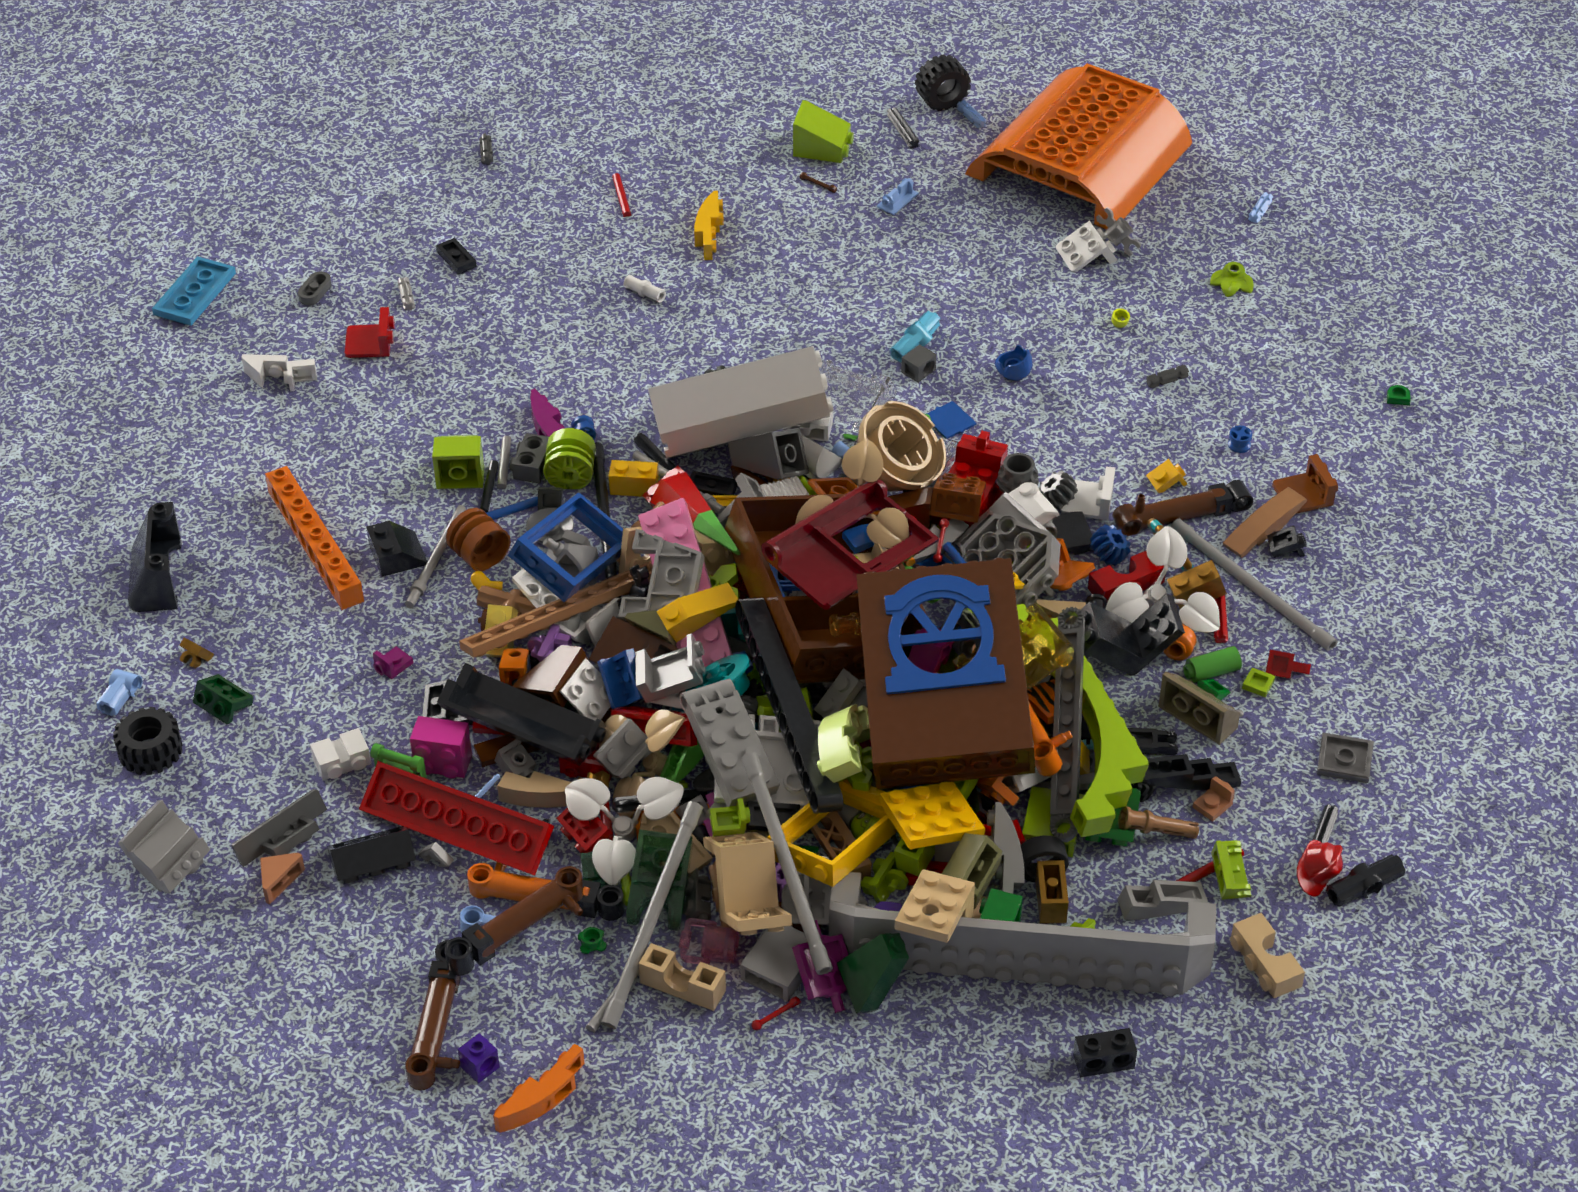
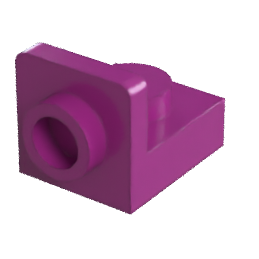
(392, 662)

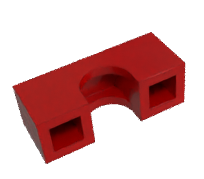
(1141, 571)

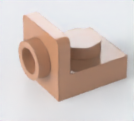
(1215, 800)

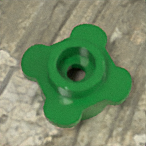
(589, 934)

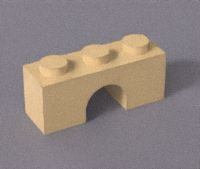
(663, 972)
(1275, 973)

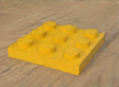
(930, 814)

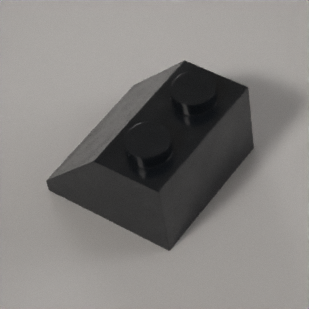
(394, 548)

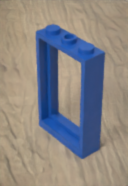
(546, 569)

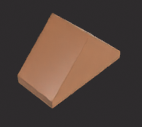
(279, 873)

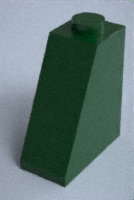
(873, 970)

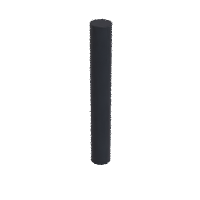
(489, 485)

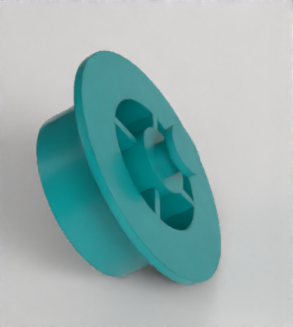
(729, 667)

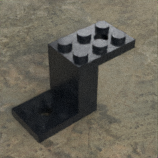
(1129, 644)

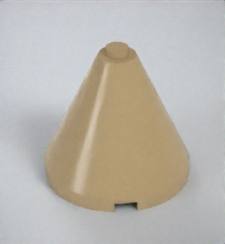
(907, 445)

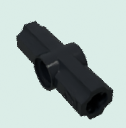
(1365, 880)

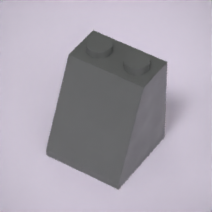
(771, 454)

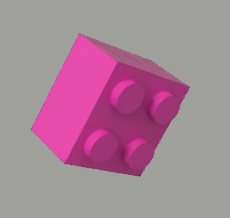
(442, 745)

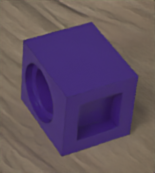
(478, 1058)

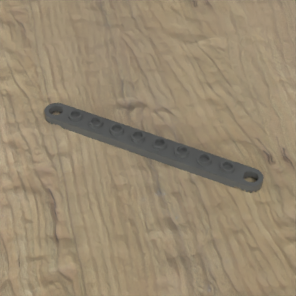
(1068, 718)

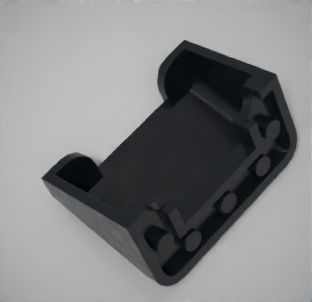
(150, 567)

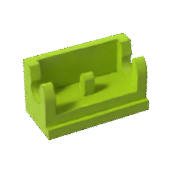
(1230, 870)

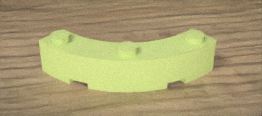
(836, 742)

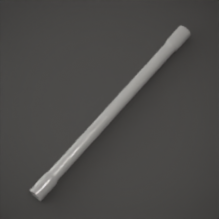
(1317, 633)
(817, 949)
(617, 1003)

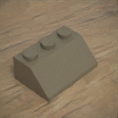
(1197, 708)

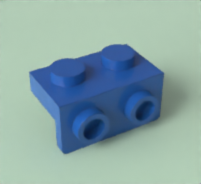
(620, 679)

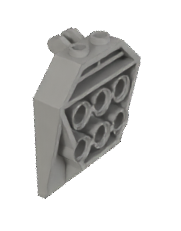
(1034, 566)

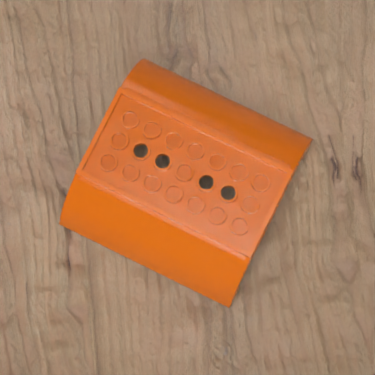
(1110, 155)

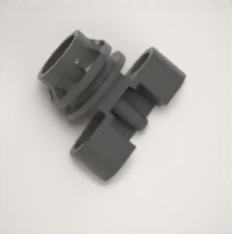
(1016, 470)

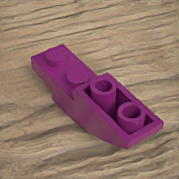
(544, 415)

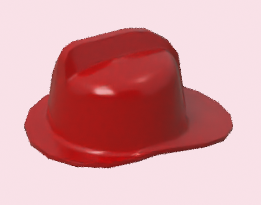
(1318, 866)

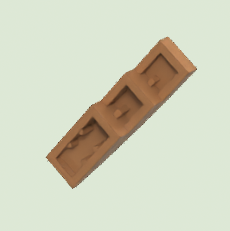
(1264, 521)

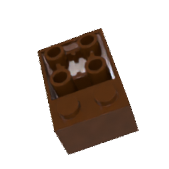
(624, 636)

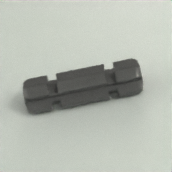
(486, 149)
(1167, 376)

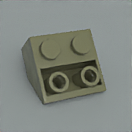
(975, 861)

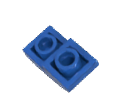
(857, 538)

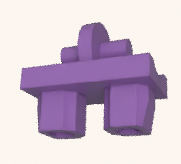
(544, 646)

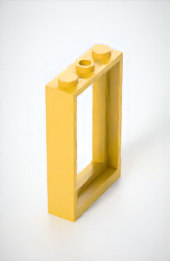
(834, 871)

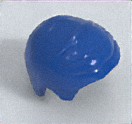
(1014, 364)

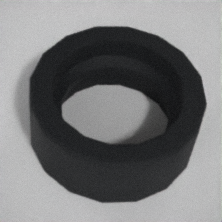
(1039, 847)

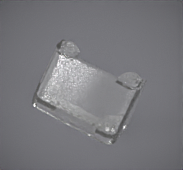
(855, 394)

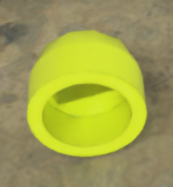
(1118, 315)

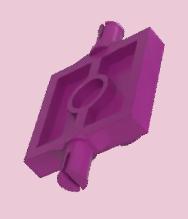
(825, 985)

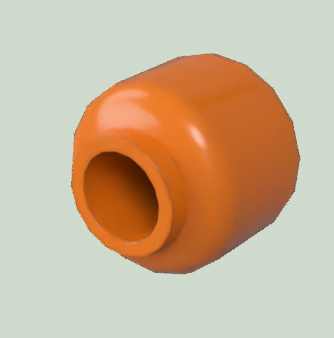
(1183, 646)

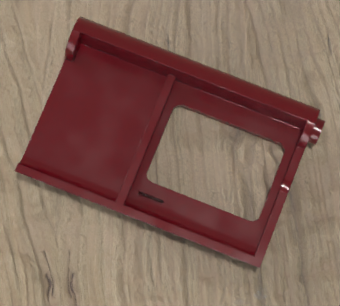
(821, 564)

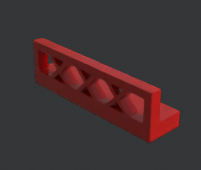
(641, 715)

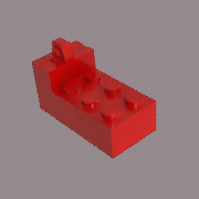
(979, 459)

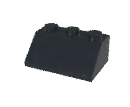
(372, 854)

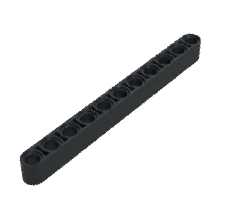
(787, 703)

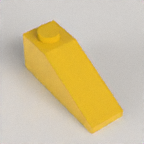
(696, 610)

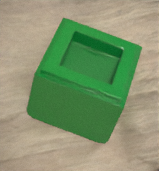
(1214, 688)

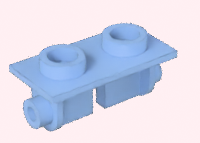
(898, 197)

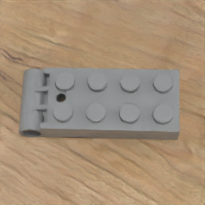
(725, 737)

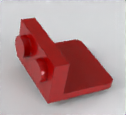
(371, 339)

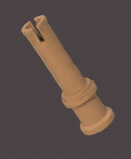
(1148, 822)

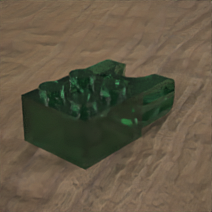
(650, 851)

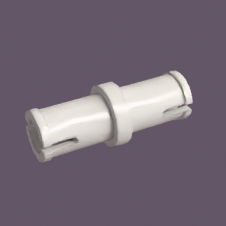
(644, 288)

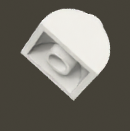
(819, 459)

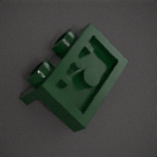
(220, 697)

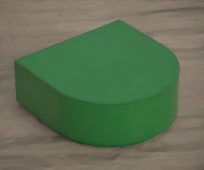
(1398, 395)

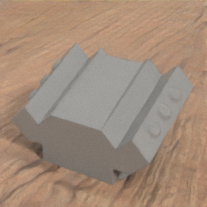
(163, 847)

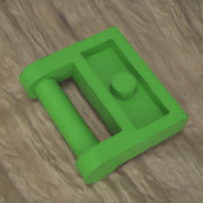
(407, 763)

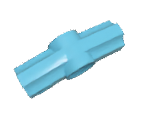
(916, 334)

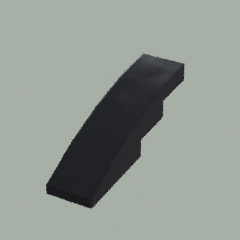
(1188, 774)

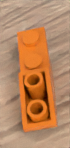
(536, 1098)

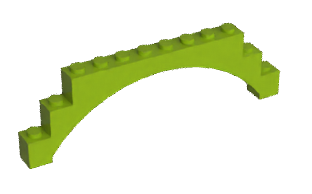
(1116, 755)

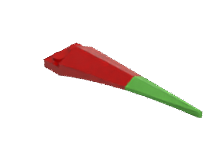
(678, 485)

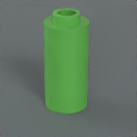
(1212, 664)

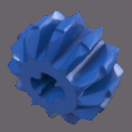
(1110, 545)

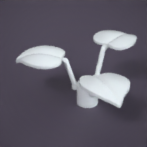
(1170, 550)
(616, 857)

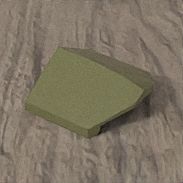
(650, 622)

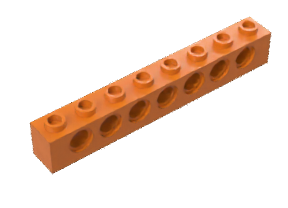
(314, 538)

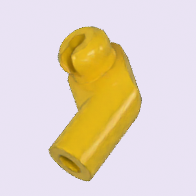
(479, 579)

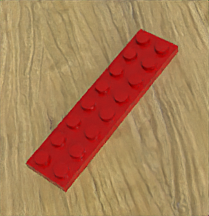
(456, 818)

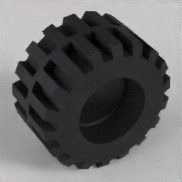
(934, 74)
(149, 754)

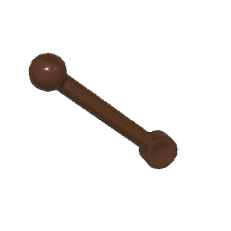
(803, 176)

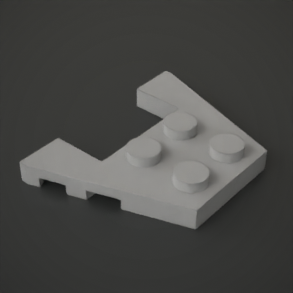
(673, 575)

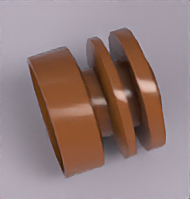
(478, 539)

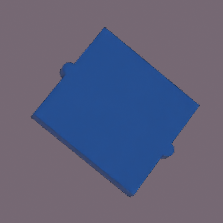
(950, 420)

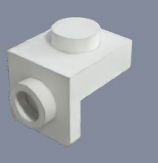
(299, 371)

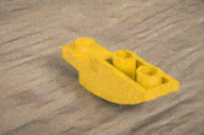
(708, 224)

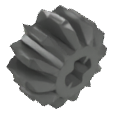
(1059, 489)

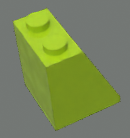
(820, 134)

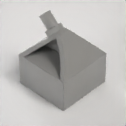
(572, 557)

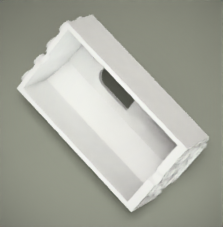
(741, 402)

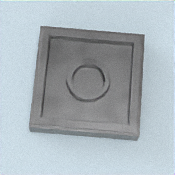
(1345, 757)

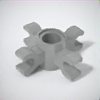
(1118, 231)

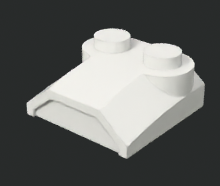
(1034, 502)

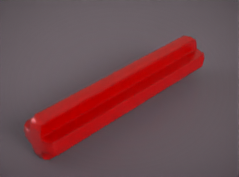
(1221, 635)

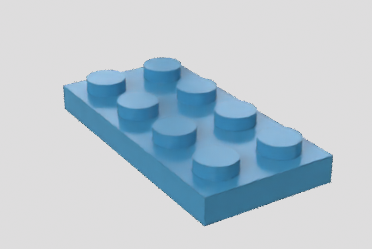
(194, 291)

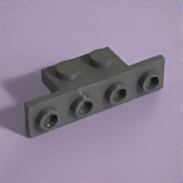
(283, 830)

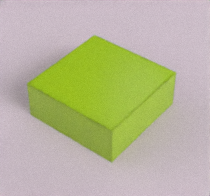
(1258, 682)

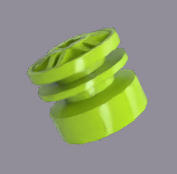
(569, 459)

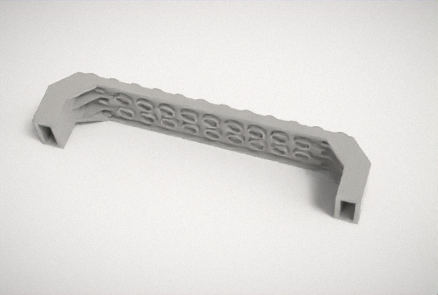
(1041, 951)

